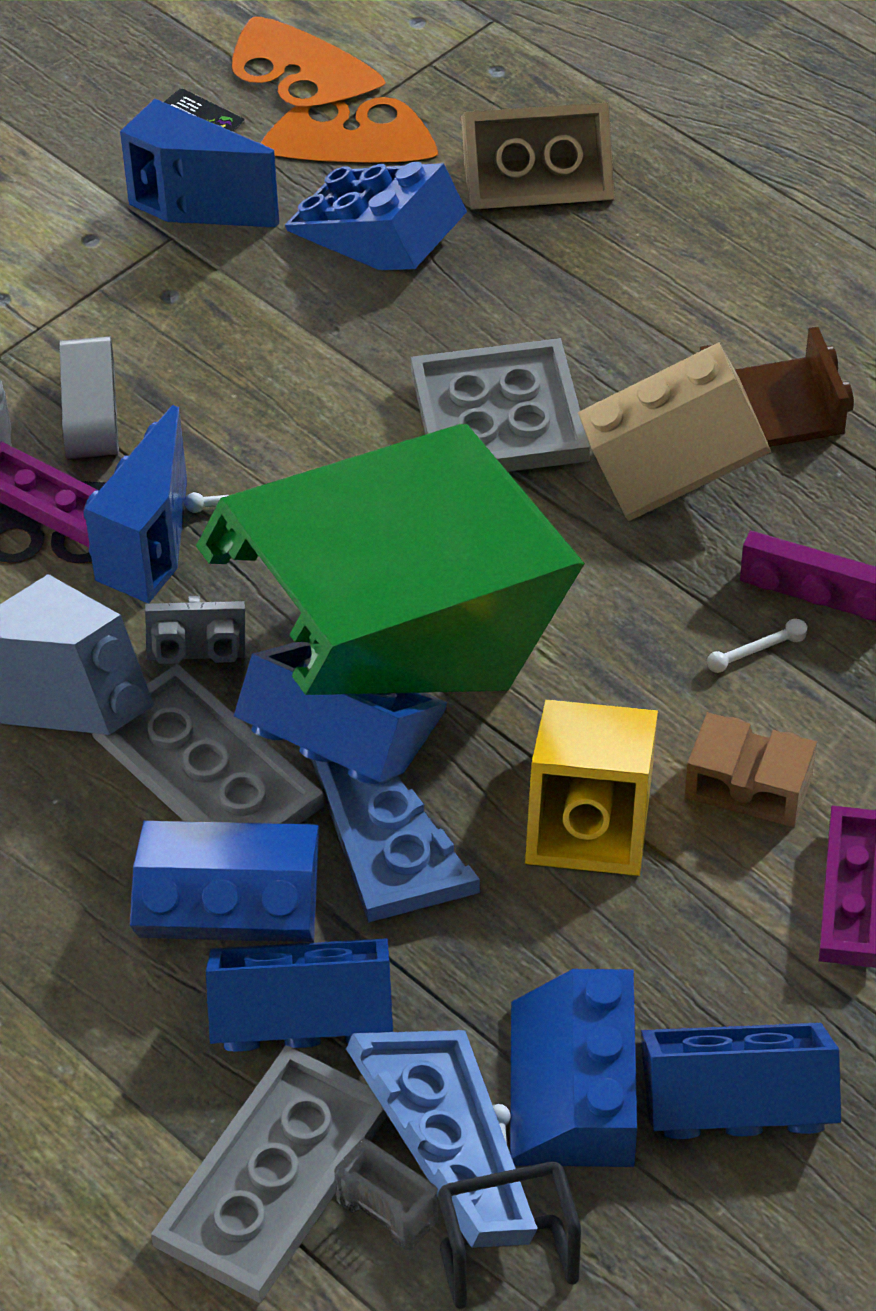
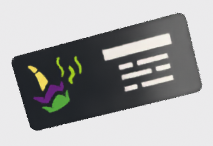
(204, 109)

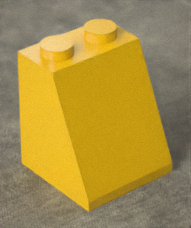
(590, 787)

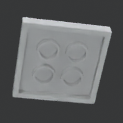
(511, 398)

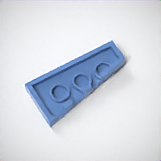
(392, 845)
(448, 1123)

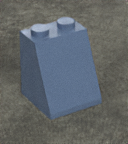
(67, 662)

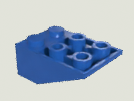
(197, 170)
(381, 213)
(140, 513)

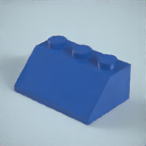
(362, 732)
(225, 881)
(298, 992)
(575, 1071)
(741, 1079)

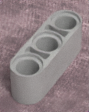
(88, 398)

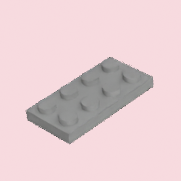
(208, 760)
(269, 1174)

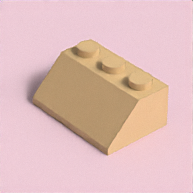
(538, 155)
(674, 431)

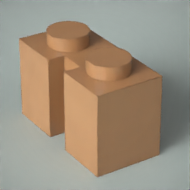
(750, 770)

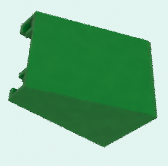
(405, 566)

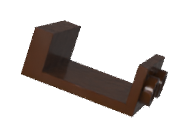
(799, 396)

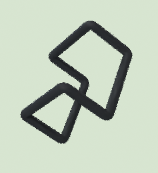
(453, 1246)

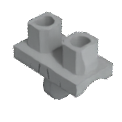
(195, 631)

